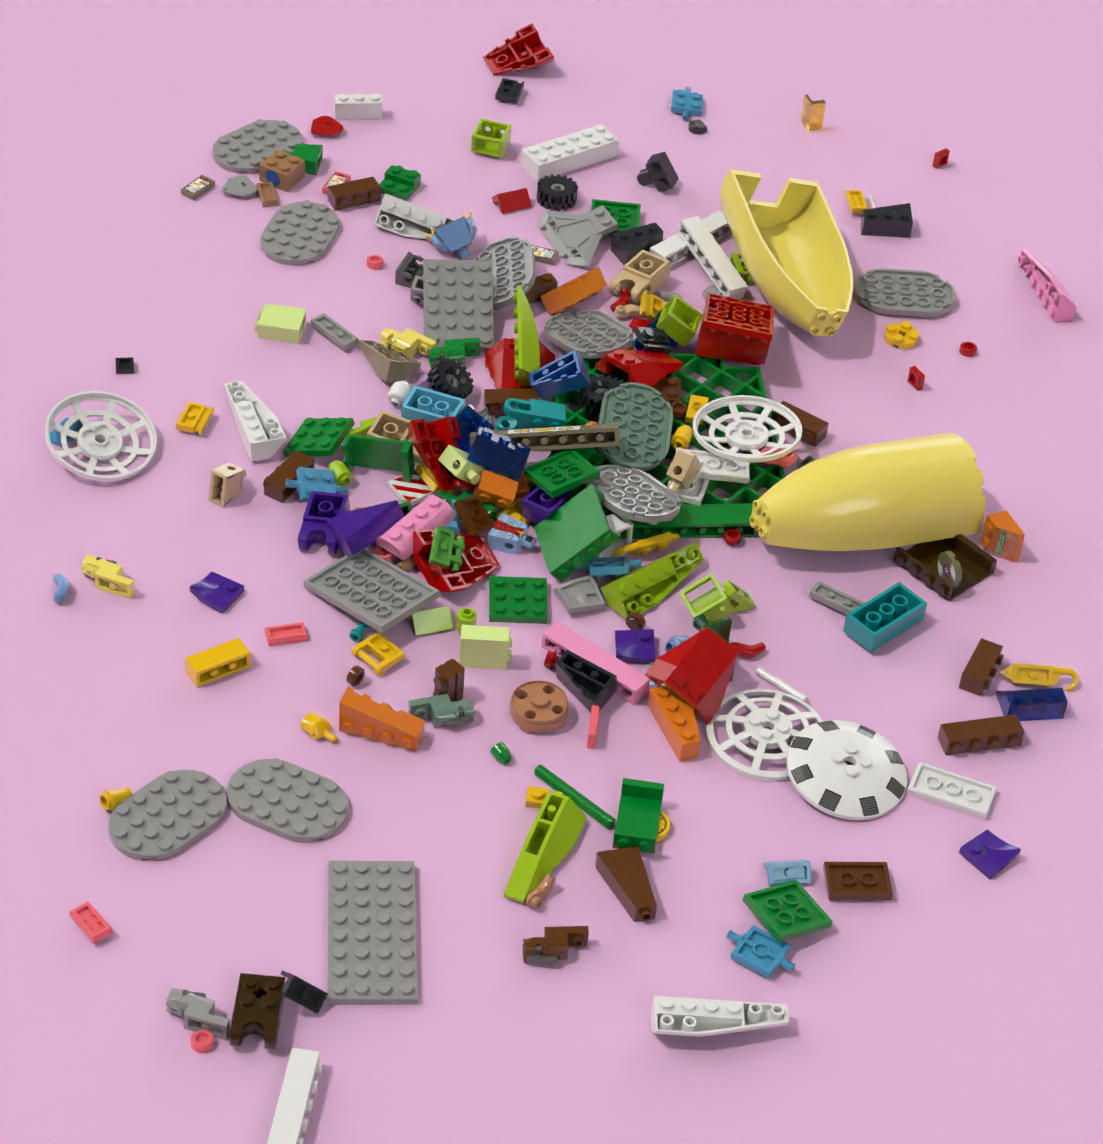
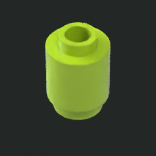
(342, 474)
(466, 616)

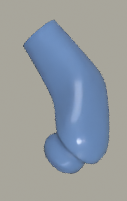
(63, 588)

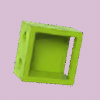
(491, 141)
(679, 320)
(711, 603)

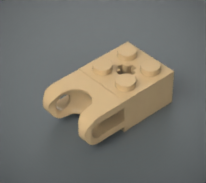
(640, 274)
(392, 427)

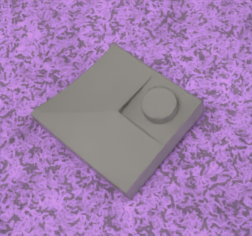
(580, 595)

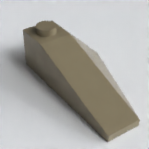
(388, 363)

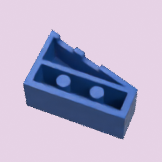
(560, 376)

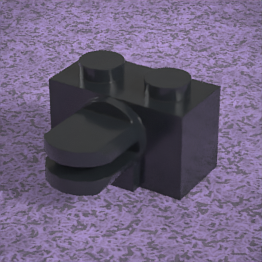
(658, 171)

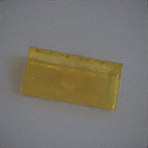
(813, 113)

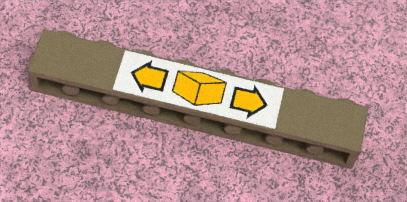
(563, 437)

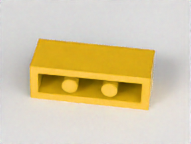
(217, 662)

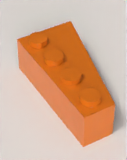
(574, 291)
(379, 721)
(676, 721)

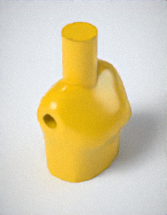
(317, 727)

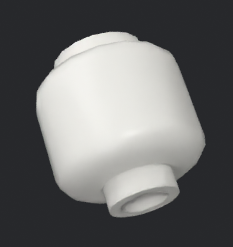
(399, 393)

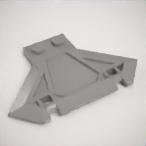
(576, 233)

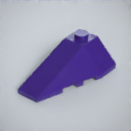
(539, 505)
(363, 526)

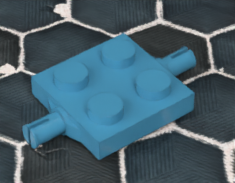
(687, 103)
(314, 480)
(610, 566)
(760, 951)

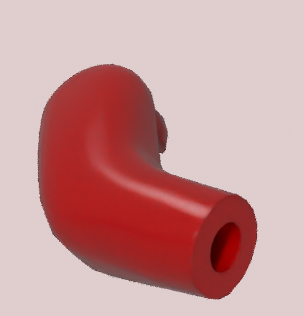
(625, 299)
(749, 651)

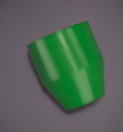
(501, 753)

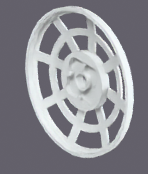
(103, 431)
(747, 434)
(756, 734)

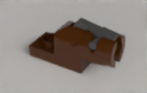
(554, 944)

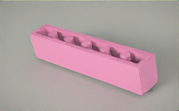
(630, 683)

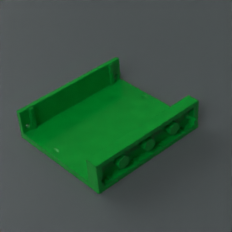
(575, 533)

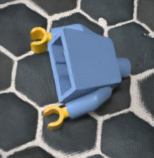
(455, 236)

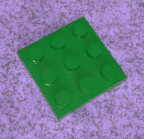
(624, 213)
(319, 436)
(561, 472)
(518, 600)
(787, 911)

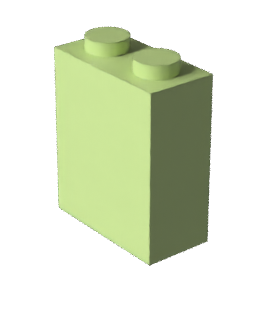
(281, 323)
(485, 647)

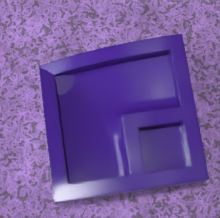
(217, 591)
(635, 646)
(989, 853)

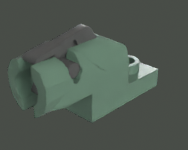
(442, 710)

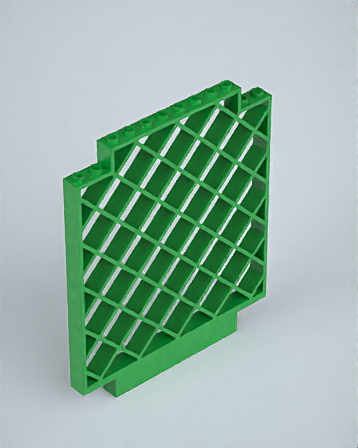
(714, 513)

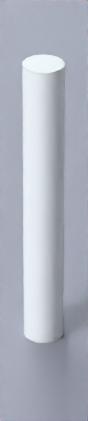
(780, 684)

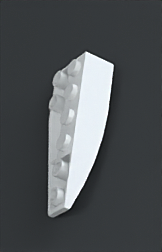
(409, 218)
(255, 422)
(713, 1017)

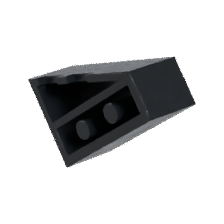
(887, 221)
(630, 242)
(586, 680)

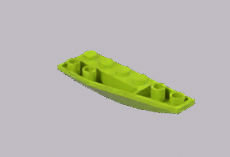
(527, 344)
(651, 582)
(546, 844)

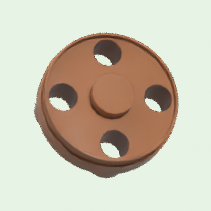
(539, 706)

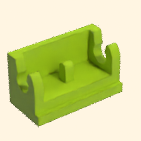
(741, 268)

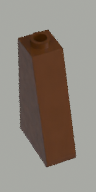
(628, 880)

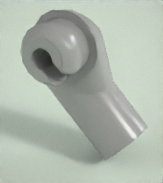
(668, 295)

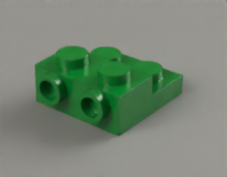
(400, 182)

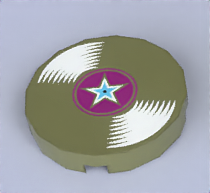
(949, 568)

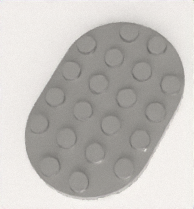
(253, 143)
(299, 233)
(511, 267)
(904, 292)
(588, 332)
(636, 495)
(287, 800)
(167, 815)

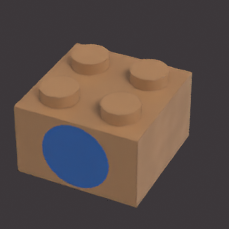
(282, 170)

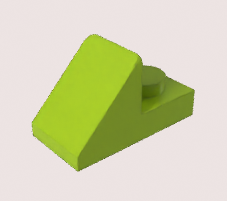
(738, 597)

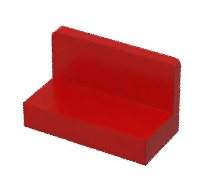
(512, 200)

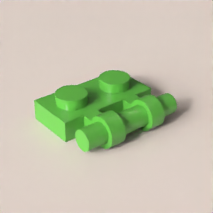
(442, 547)

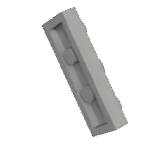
(334, 331)
(834, 598)

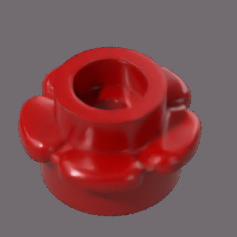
(732, 537)
(551, 659)

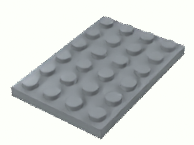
(458, 300)
(371, 589)

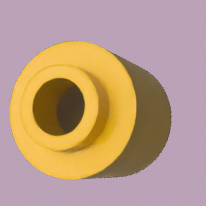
(682, 437)

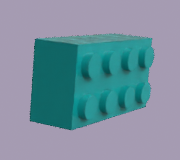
(885, 617)

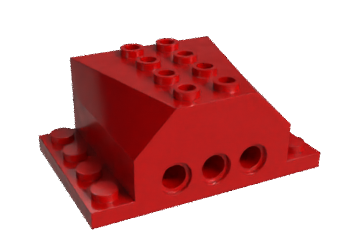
(735, 330)

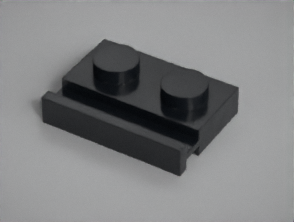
(509, 90)
(653, 339)

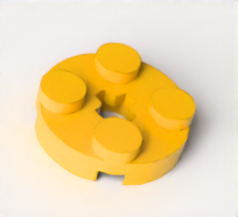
(895, 332)

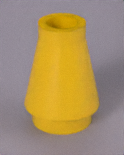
(114, 797)

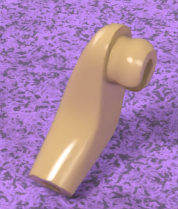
(628, 310)

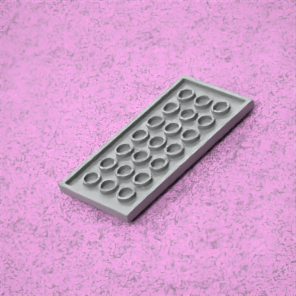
(372, 933)

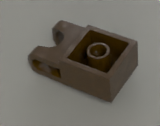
(257, 1009)

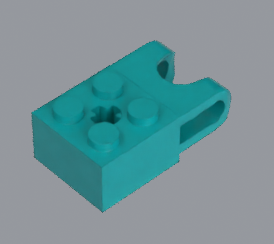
(531, 415)

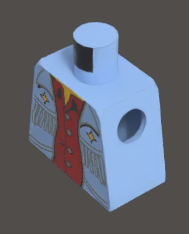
(509, 535)

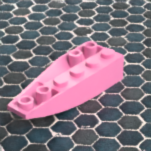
(1047, 287)

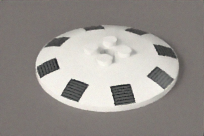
(842, 790)

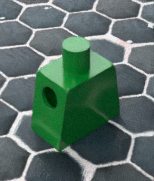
(311, 154)

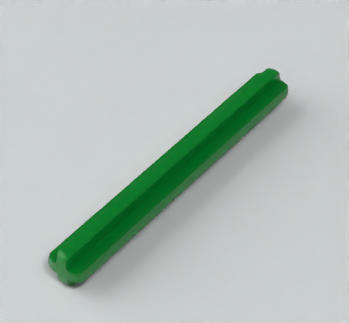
(579, 799)

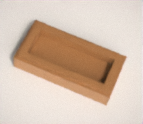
(267, 194)

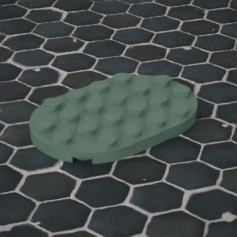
(643, 426)

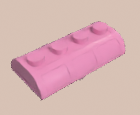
(428, 514)

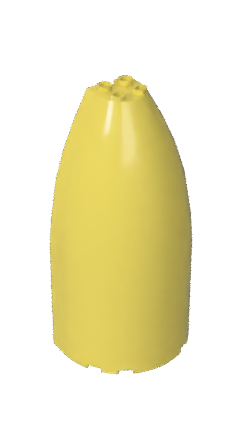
(791, 250)
(876, 497)

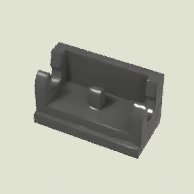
(408, 270)

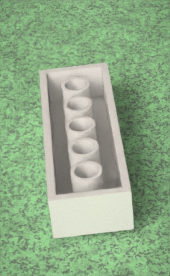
(569, 152)

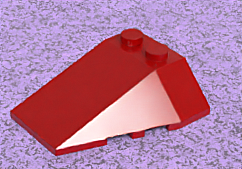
(519, 53)
(501, 363)
(642, 365)
(431, 441)
(476, 563)
(697, 671)

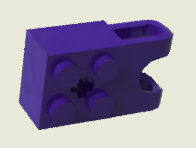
(319, 510)

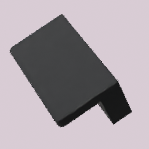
(303, 992)

